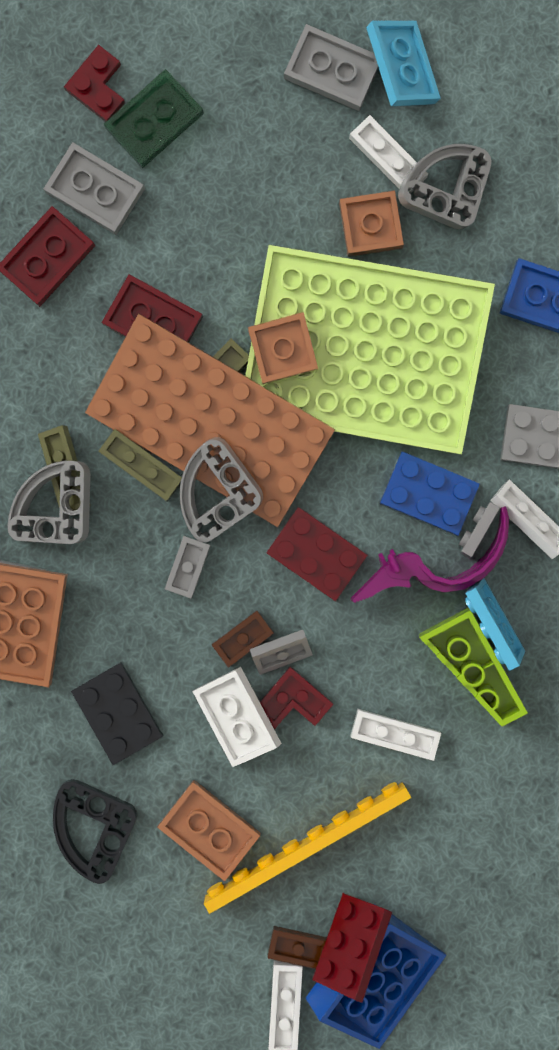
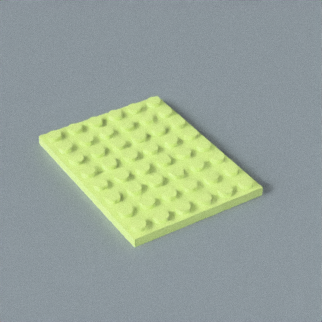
(388, 345)

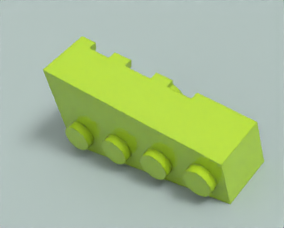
(472, 660)

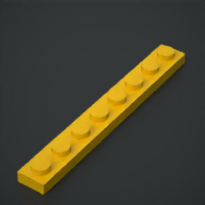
(296, 851)

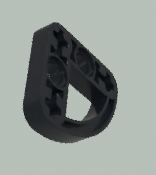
(107, 816)

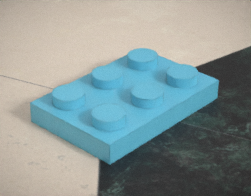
(403, 63)
(495, 624)

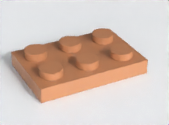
(209, 830)

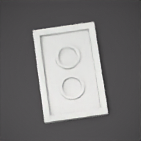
(237, 717)

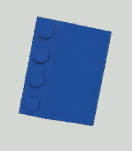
(398, 977)

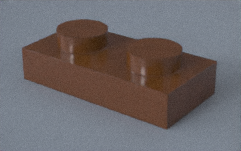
(242, 638)
(295, 947)

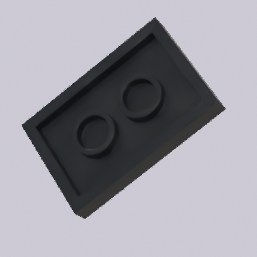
(117, 713)

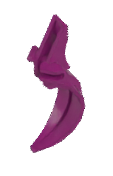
(403, 566)

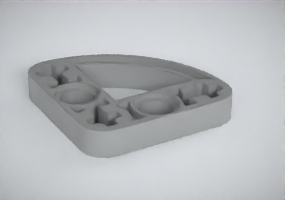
(459, 199)
(234, 500)
(61, 524)

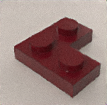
(89, 84)
(294, 692)

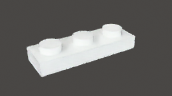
(383, 151)
(529, 518)
(395, 734)
(285, 1006)

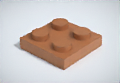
(371, 223)
(283, 348)

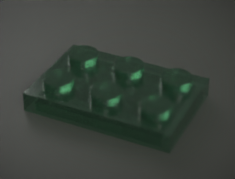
(154, 118)

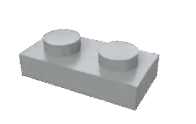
(483, 519)
(187, 567)
(281, 652)

